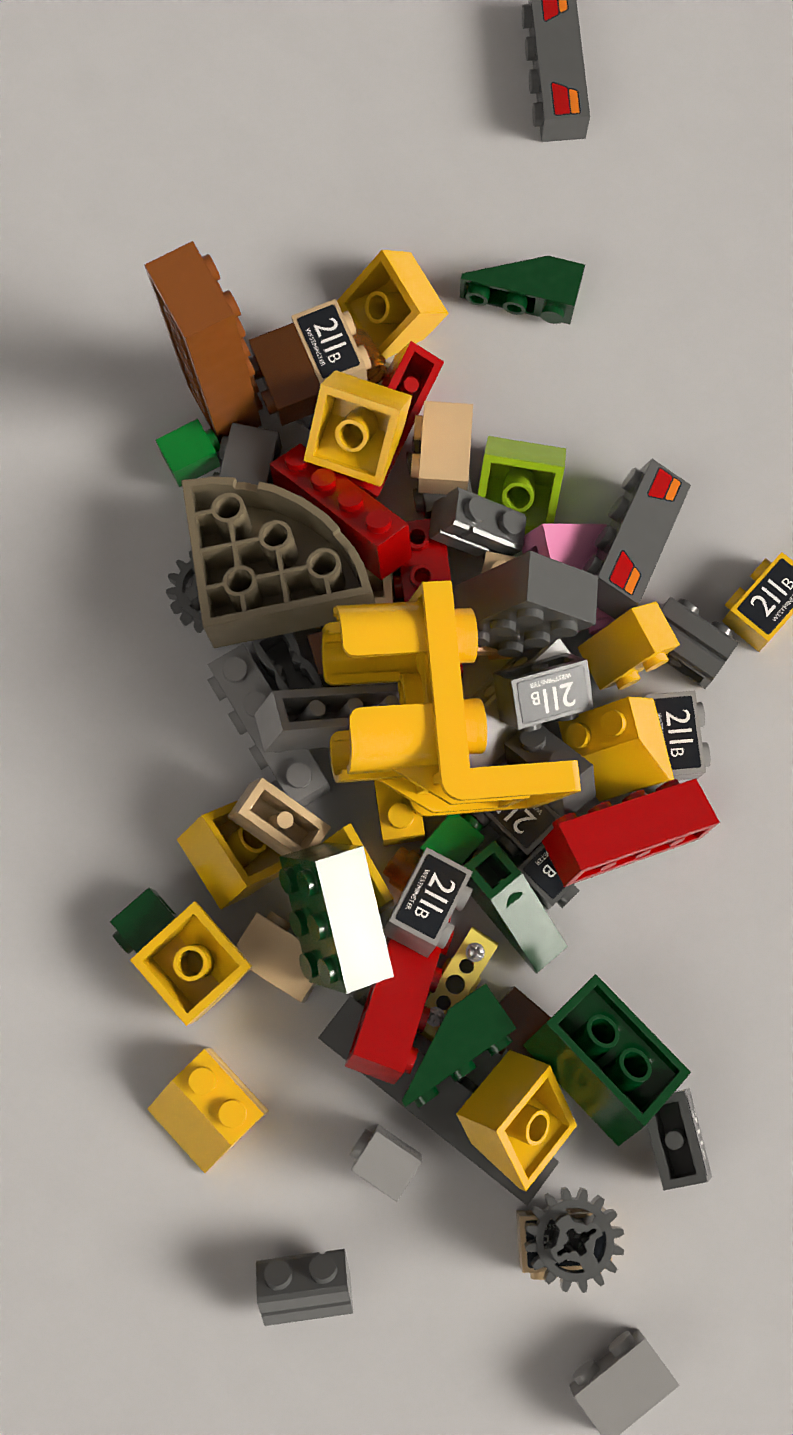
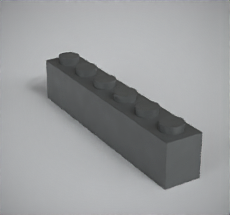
(437, 1113)

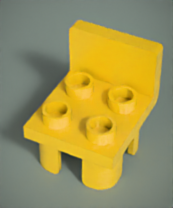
(428, 738)

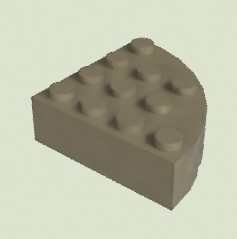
(267, 561)

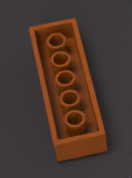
(206, 337)

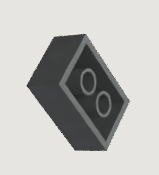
(529, 603)

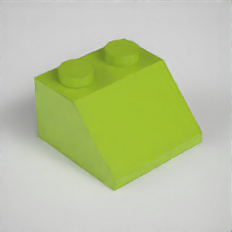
(523, 478)

